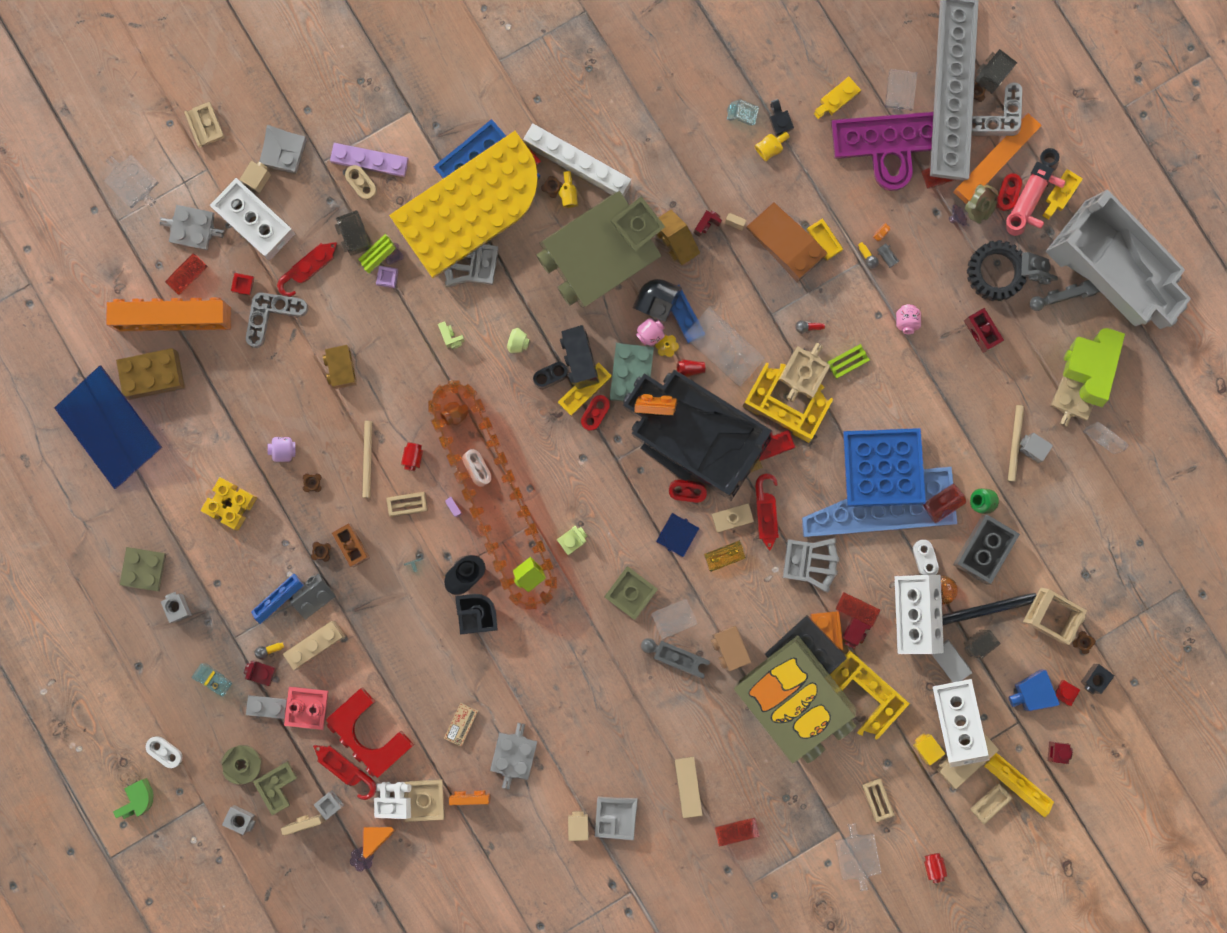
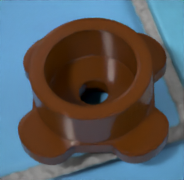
(981, 91)
(549, 182)
(315, 478)
(322, 556)
(1084, 647)

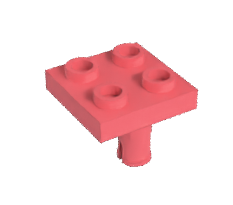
(306, 708)

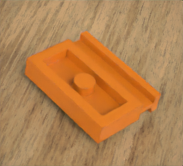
(655, 405)
(830, 625)
(462, 798)

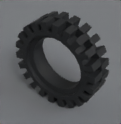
(979, 283)

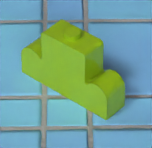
(1094, 364)

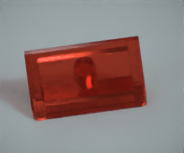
(944, 503)

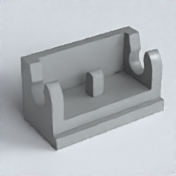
(952, 663)

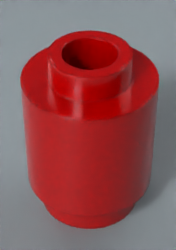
(412, 456)
(935, 867)

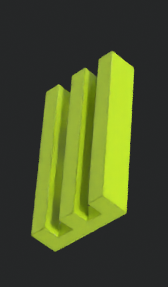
(377, 253)
(862, 353)

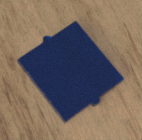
(677, 535)

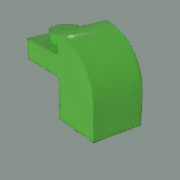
(140, 799)

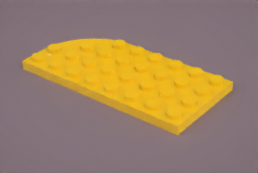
(470, 205)

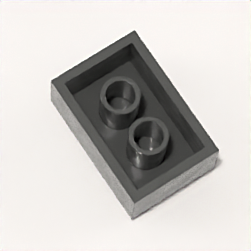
(986, 549)

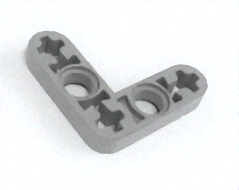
(1008, 117)
(264, 311)

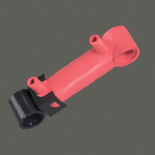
(1040, 177)

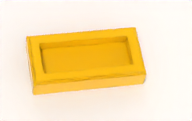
(825, 237)

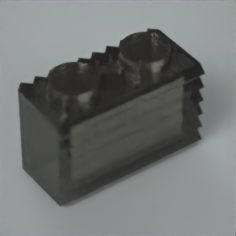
(995, 71)
(353, 233)
(981, 644)

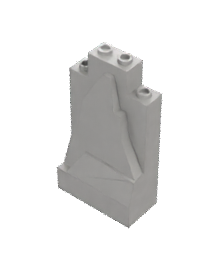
(1122, 261)

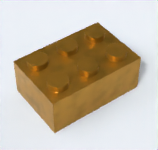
(150, 374)

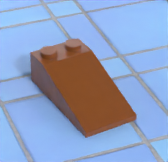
(787, 241)

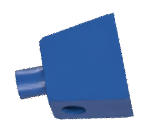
(1035, 692)

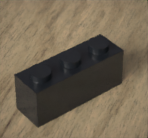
(579, 357)

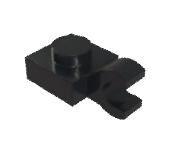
(780, 120)

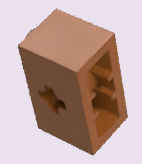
(350, 545)

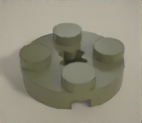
(982, 203)
(230, 764)

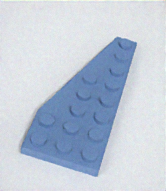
(845, 520)

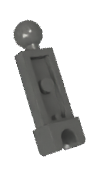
(1085, 289)
(674, 656)

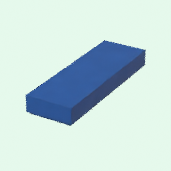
(683, 313)
(277, 598)

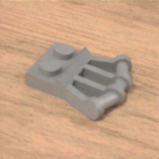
(480, 269)
(798, 562)

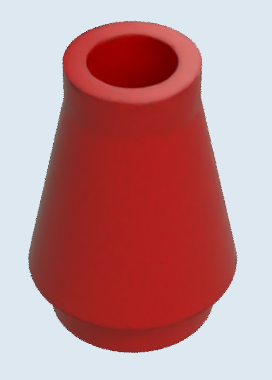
(690, 368)

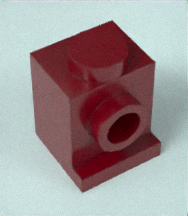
(855, 633)
(1059, 752)

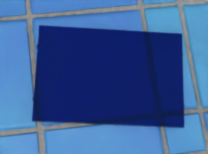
(108, 427)

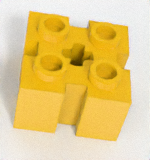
(240, 501)

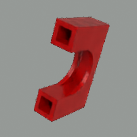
(344, 722)

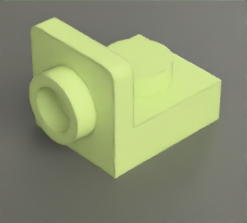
(447, 333)
(572, 539)

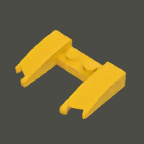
(802, 425)
(890, 701)

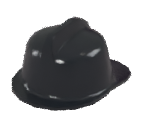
(464, 574)

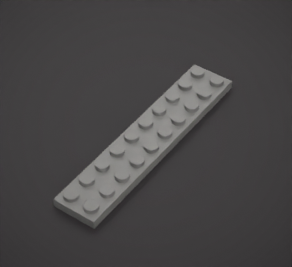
(954, 89)

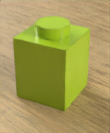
(528, 574)

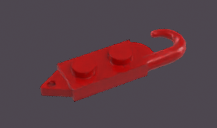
(307, 266)
(766, 512)
(344, 769)

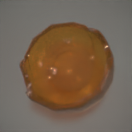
(948, 590)

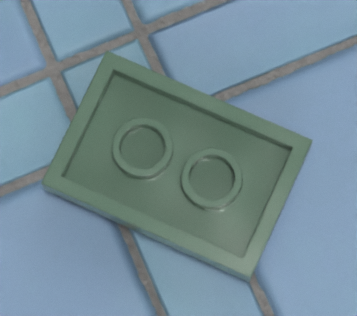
(629, 364)

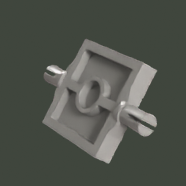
(192, 227)
(513, 755)

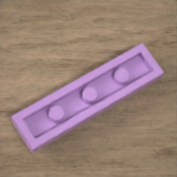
(369, 159)

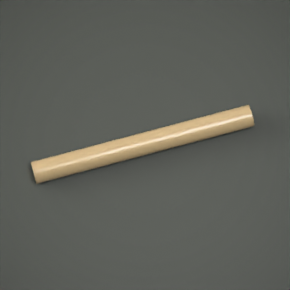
(1015, 443)
(367, 459)

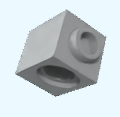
(1035, 447)
(183, 611)
(329, 805)
(230, 820)

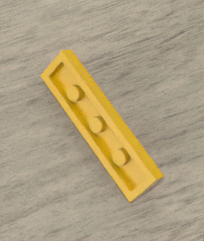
(1019, 784)

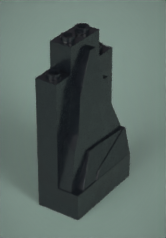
(703, 435)

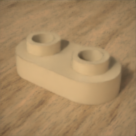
(361, 182)

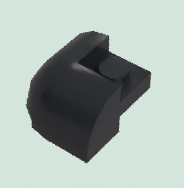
(657, 298)
(475, 614)

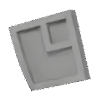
(282, 149)
(616, 818)

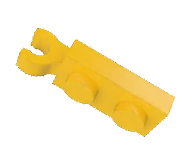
(837, 97)
(1060, 196)

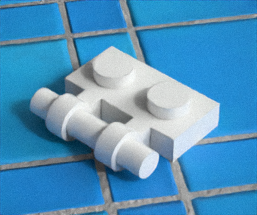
(392, 807)

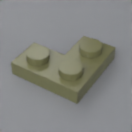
(270, 787)

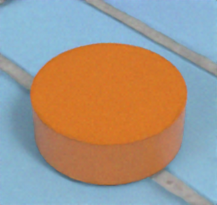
(881, 233)

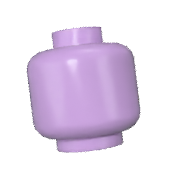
(281, 449)

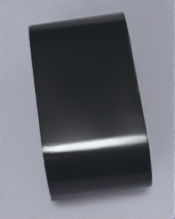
(552, 379)

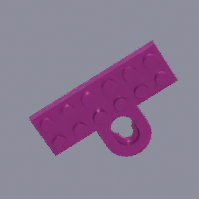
(881, 137)

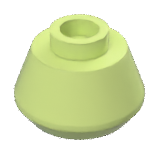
(517, 341)

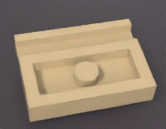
(204, 124)

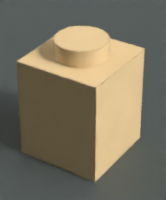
(255, 176)
(578, 826)

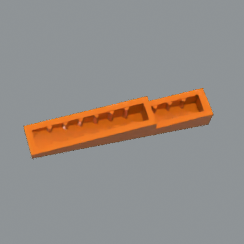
(997, 159)

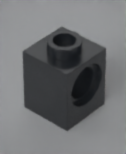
(1104, 675)

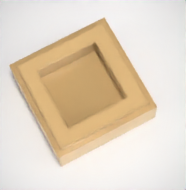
(735, 221)

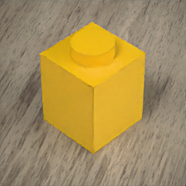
(928, 748)

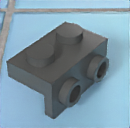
(311, 596)

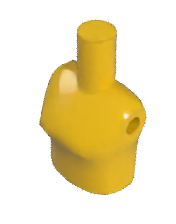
(771, 146)
(568, 192)

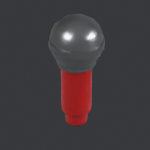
(802, 326)

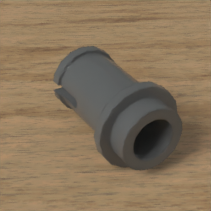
(887, 255)

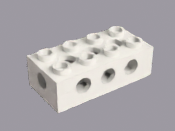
(251, 207)
(919, 614)
(961, 692)

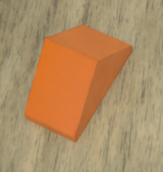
(374, 837)

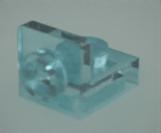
(743, 112)

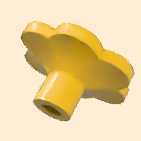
(667, 350)

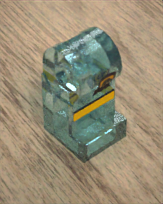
(212, 679)

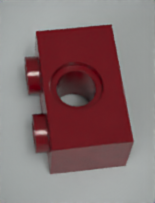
(983, 330)

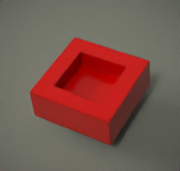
(242, 284)
(1066, 692)

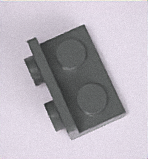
(1037, 268)

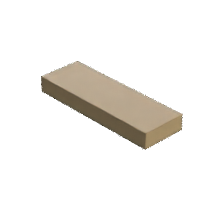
(688, 787)

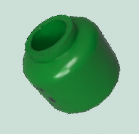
(984, 501)

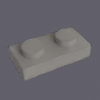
(266, 706)

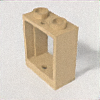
(1039, 608)

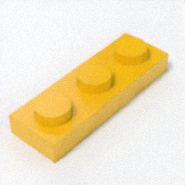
(577, 397)

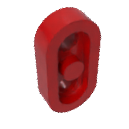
(1009, 193)
(595, 413)
(687, 492)

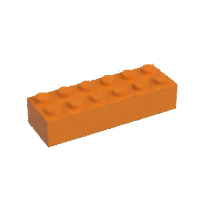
(168, 315)

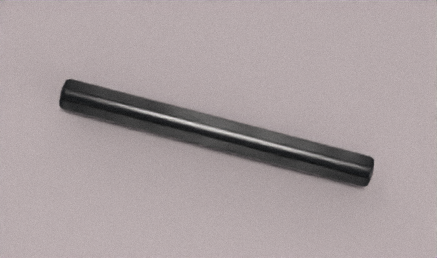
(988, 609)

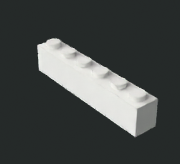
(576, 161)

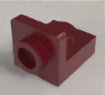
(704, 225)
(259, 672)

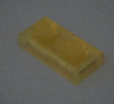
(724, 556)

